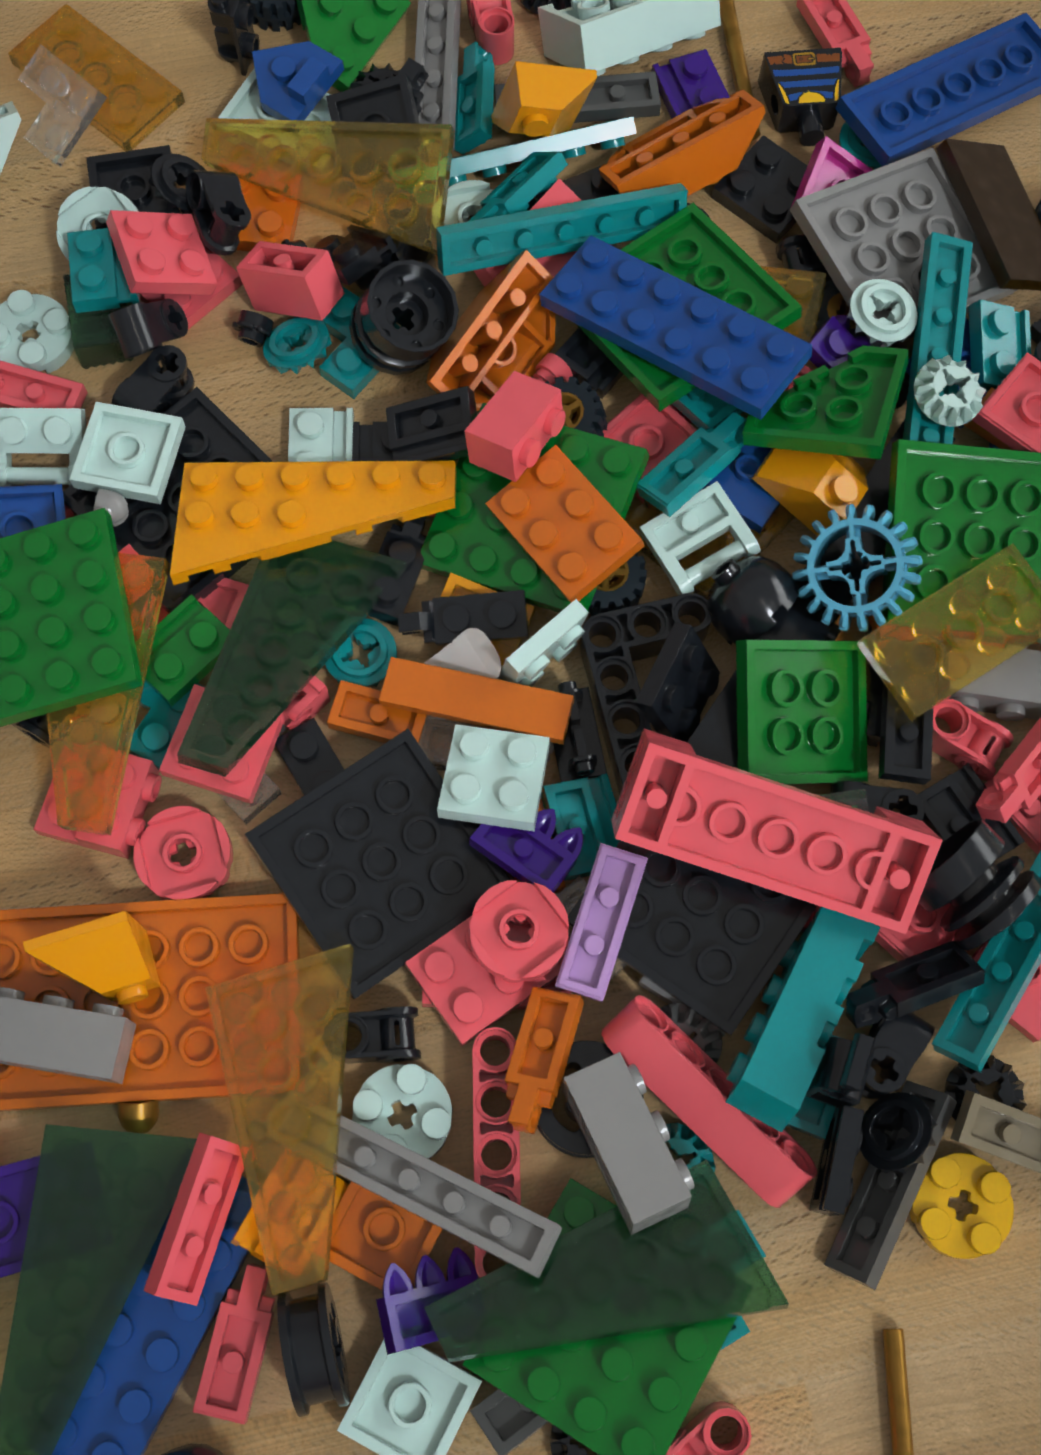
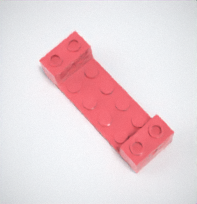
(774, 834)

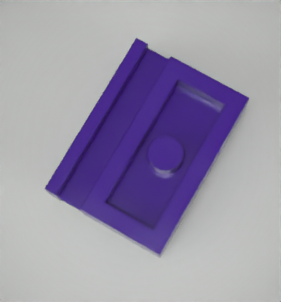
(688, 82)

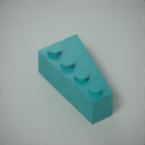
(798, 1018)

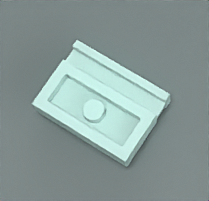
(320, 435)

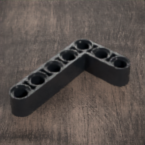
(618, 662)

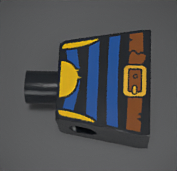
(802, 90)

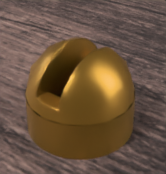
(138, 1116)

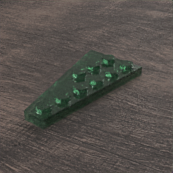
(281, 637)
(86, 1242)
(616, 1283)

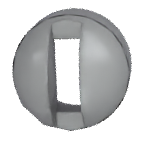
(114, 504)

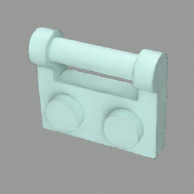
(39, 432)
(690, 528)

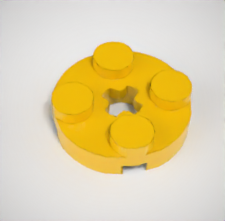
(986, 1191)

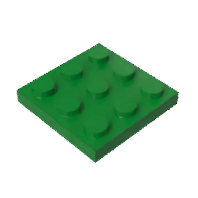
(802, 710)

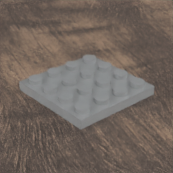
(880, 225)

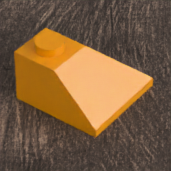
(542, 98)
(812, 483)
(102, 955)

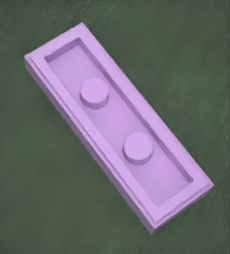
(601, 922)

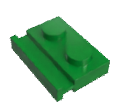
(184, 649)

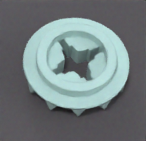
(880, 295)
(948, 409)

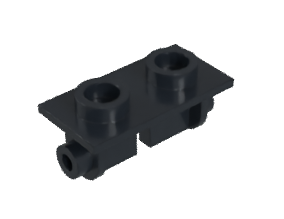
(234, 31)
(582, 750)

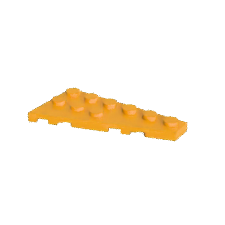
(286, 507)

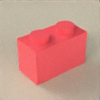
(290, 280)
(515, 426)

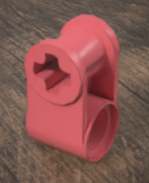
(493, 27)
(969, 739)
(696, 1435)

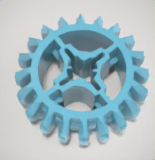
(834, 569)

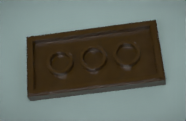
(996, 210)

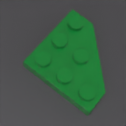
(350, 30)
(836, 408)

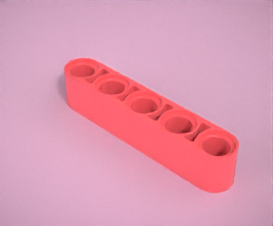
(697, 1093)
(492, 1129)

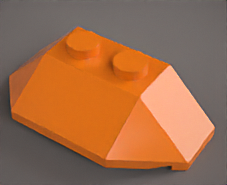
(689, 148)
(497, 333)

